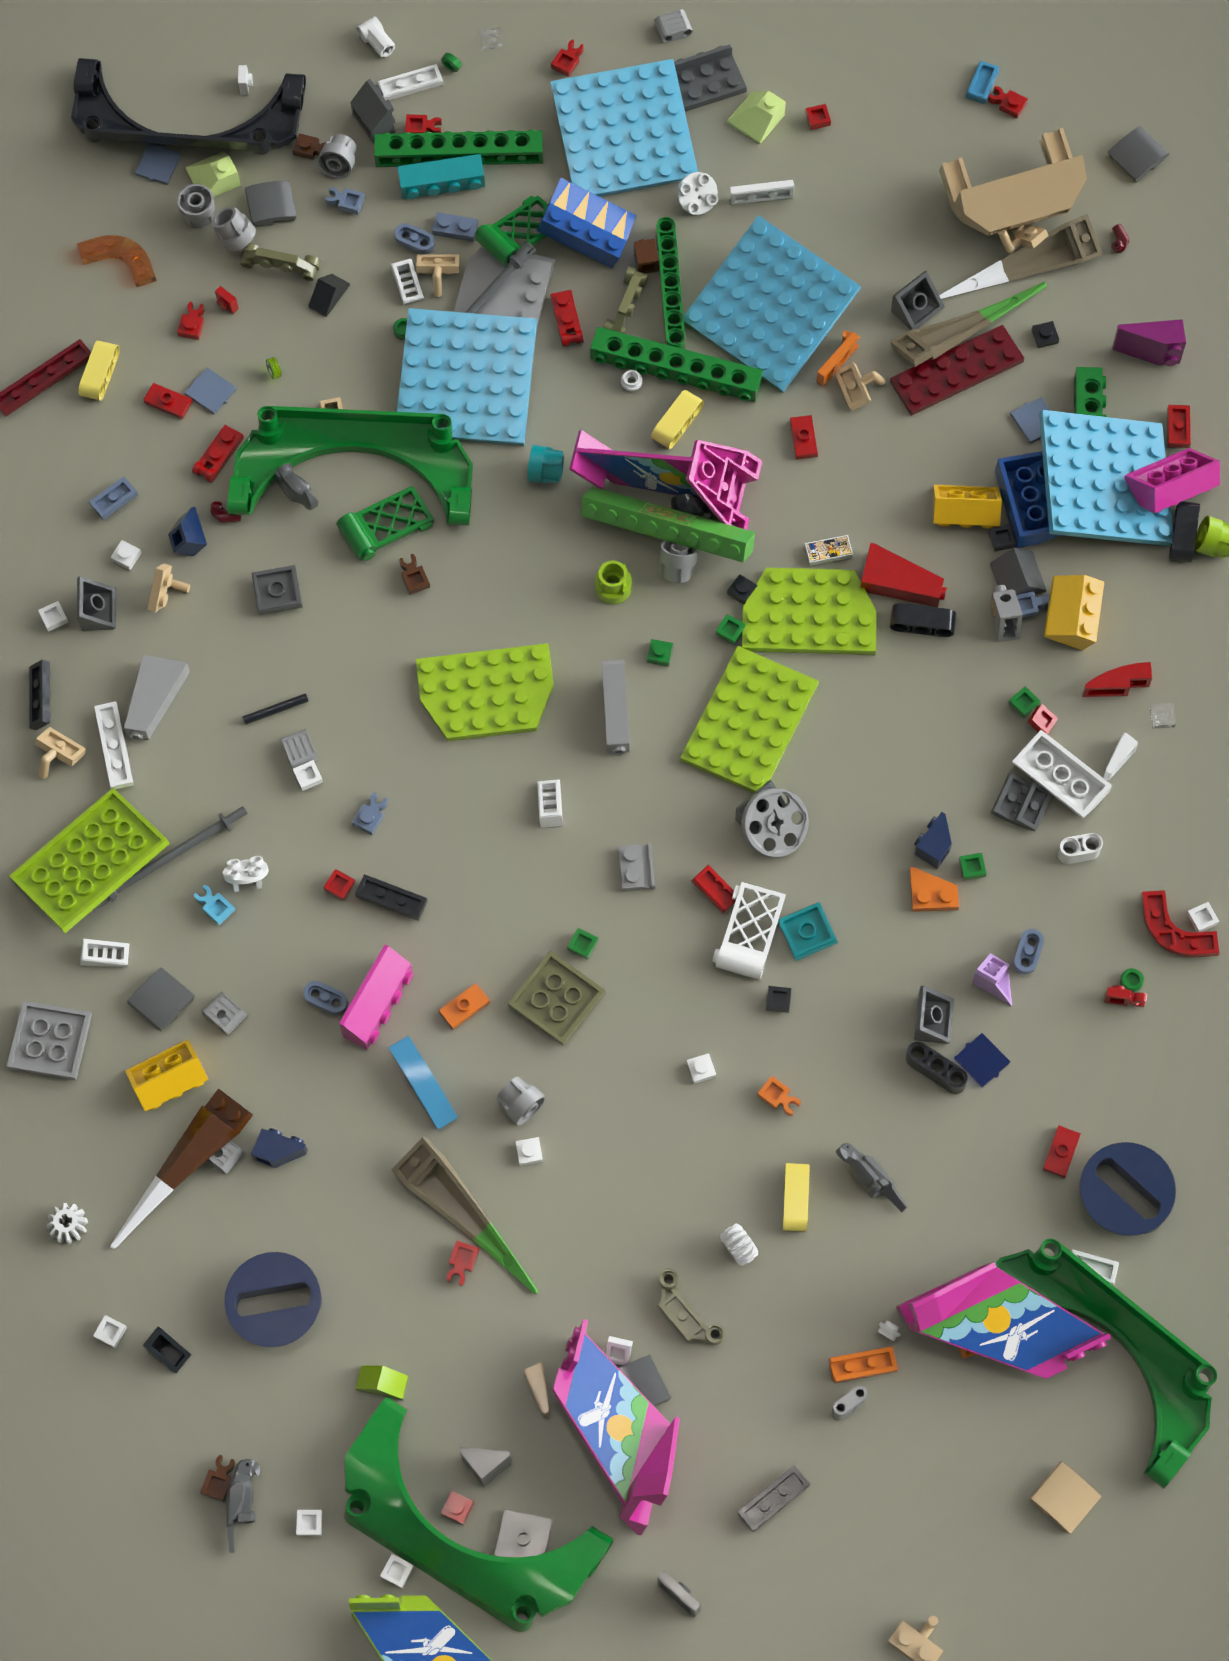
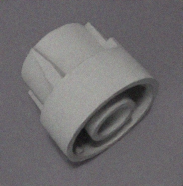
(337, 156)
(196, 205)
(233, 229)
(677, 561)
(520, 1100)

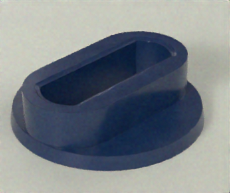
(1144, 1172)
(268, 1275)

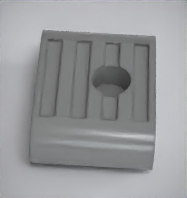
(673, 26)
(299, 748)
(224, 1013)
(226, 1157)
(849, 1403)

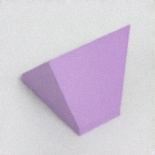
(994, 978)

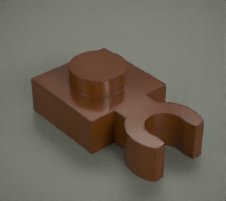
(307, 146)
(414, 577)
(217, 1481)

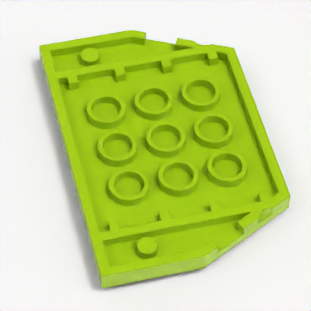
(809, 613)
(486, 690)

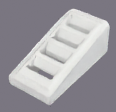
(402, 266)
(1122, 752)
(554, 816)
(86, 960)

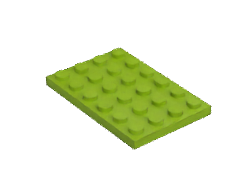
(749, 720)
(89, 860)

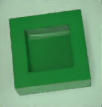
(730, 629)
(659, 652)
(1024, 702)
(972, 866)
(582, 943)

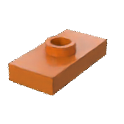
(464, 1006)

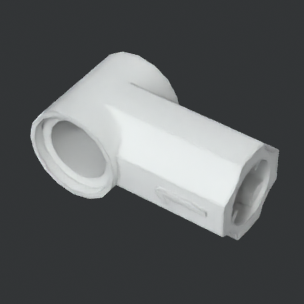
(373, 32)

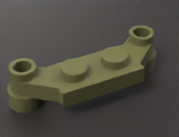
(286, 262)
(635, 280)
(683, 1315)

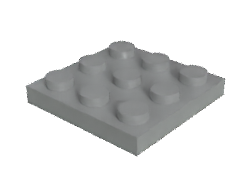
(49, 1040)

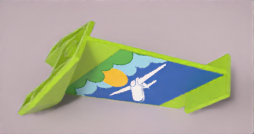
(412, 1630)

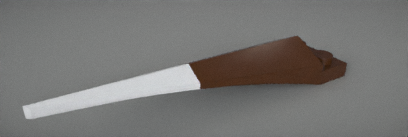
(207, 1133)

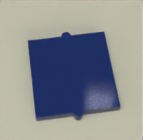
(982, 1060)

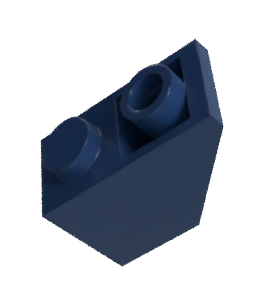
(187, 534)
(936, 843)
(276, 1149)

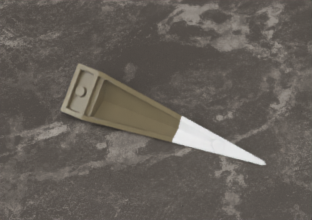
(1065, 246)

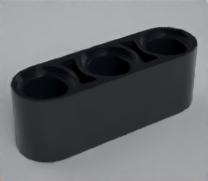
(1184, 531)
(923, 620)
(932, 1057)

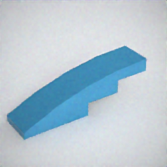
(423, 1082)

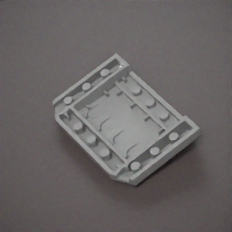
(517, 297)

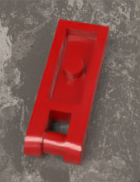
(566, 317)
(218, 453)

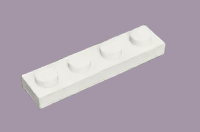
(114, 745)

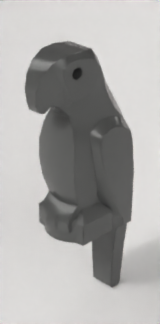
(295, 487)
(870, 1174)
(240, 1497)

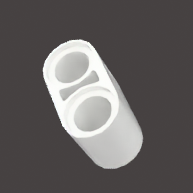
(1078, 845)

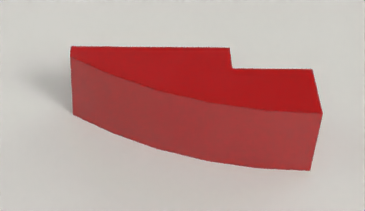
(1119, 680)

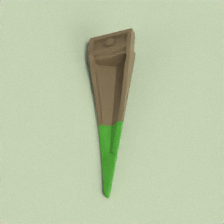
(936, 339)
(436, 1182)

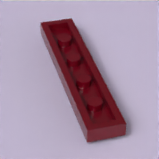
(43, 377)

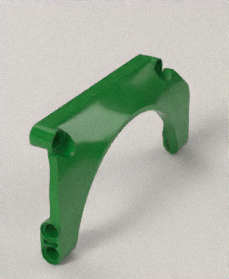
(305, 433)
(1163, 1359)
(491, 1582)

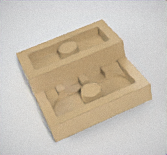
(1065, 1497)

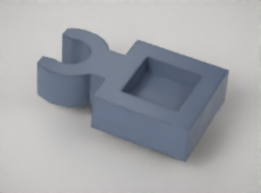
(348, 201)
(369, 816)

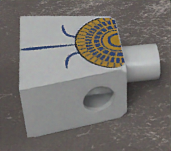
(1006, 606)

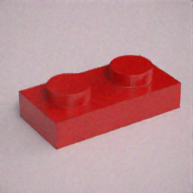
(1178, 426)

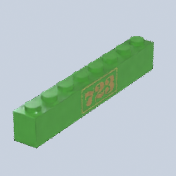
(667, 524)

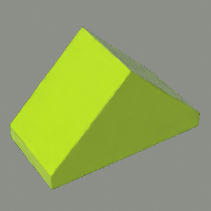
(382, 1381)

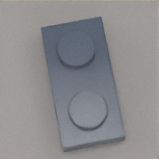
(455, 226)
(113, 498)

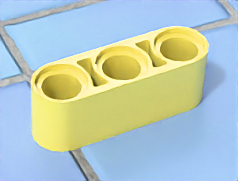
(98, 370)
(677, 419)
(796, 1197)

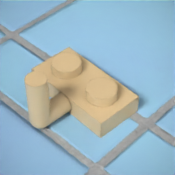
(1024, 235)
(437, 264)
(854, 385)
(161, 581)
(57, 746)
(915, 1643)

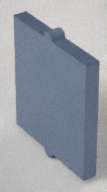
(158, 164)
(210, 390)
(1028, 419)

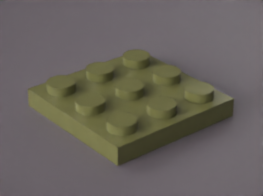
(556, 998)

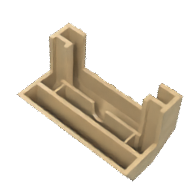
(1019, 197)

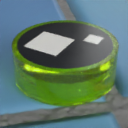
(273, 368)

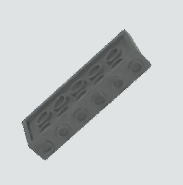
(709, 77)

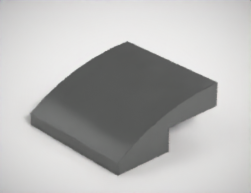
(1138, 153)
(270, 202)
(1021, 802)
(160, 999)
(647, 1380)

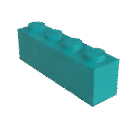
(441, 176)

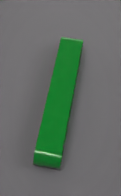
(670, 276)

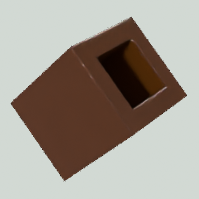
(646, 256)

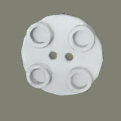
(706, 189)
(245, 872)

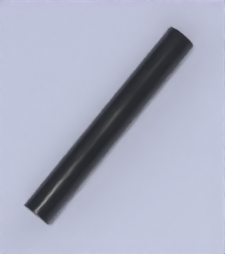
(279, 707)

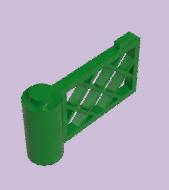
(500, 242)
(363, 540)

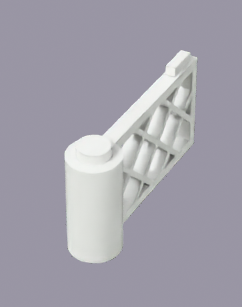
(743, 959)

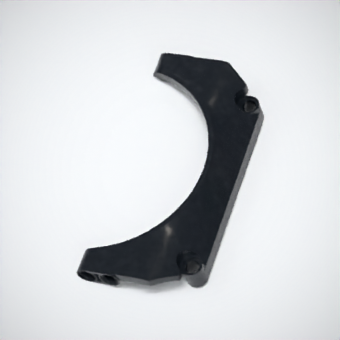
(101, 118)

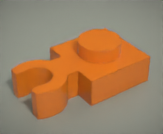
(776, 1094)

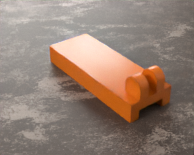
(839, 357)
(863, 1364)

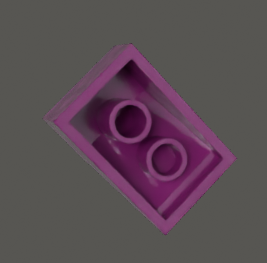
(1152, 341)

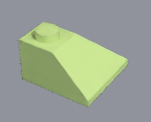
(758, 115)
(215, 173)

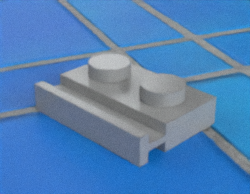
(636, 867)

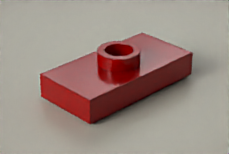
(167, 400)
(803, 437)
(714, 888)
(1061, 1151)

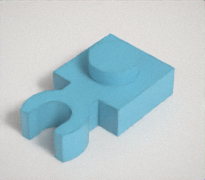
(215, 907)

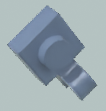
(1030, 604)

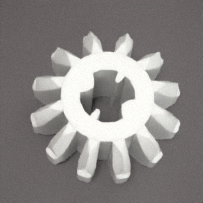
(72, 1214)
(739, 1244)

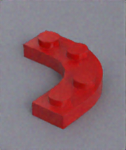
(1171, 937)

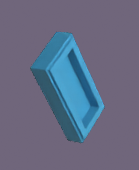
(982, 82)

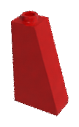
(900, 579)

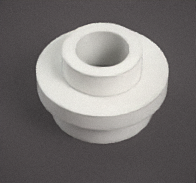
(631, 375)
(889, 1330)

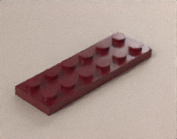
(957, 370)

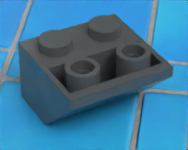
(373, 110)

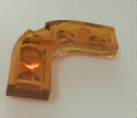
(119, 248)

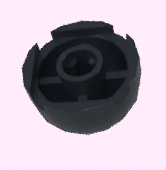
(691, 505)

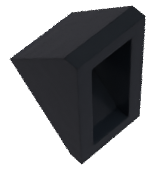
(327, 293)
(166, 1350)

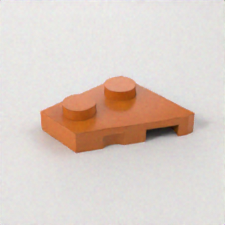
(932, 892)

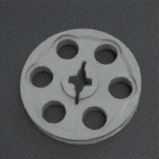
(784, 826)

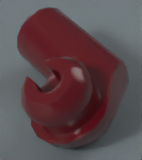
(1122, 239)
(221, 513)

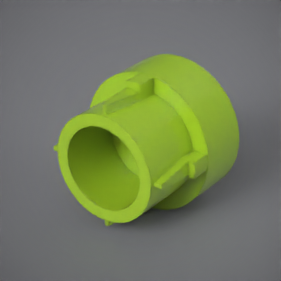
(1212, 537)
(616, 592)

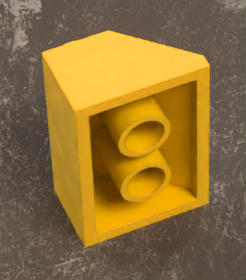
(966, 505)
(1074, 610)
(166, 1075)

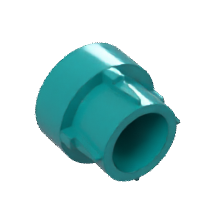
(545, 465)

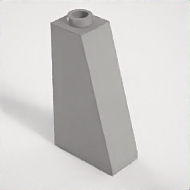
(153, 693)
(615, 707)

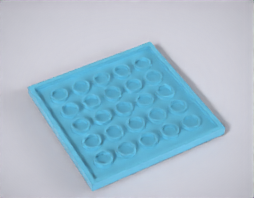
(624, 128)
(771, 303)
(471, 371)
(1086, 480)

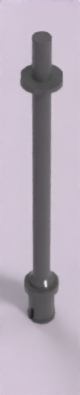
(516, 262)
(224, 822)

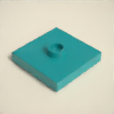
(807, 931)

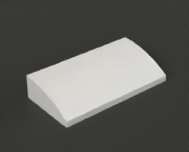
(1062, 774)

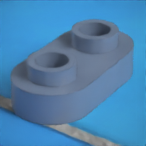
(416, 238)
(1027, 952)
(326, 998)

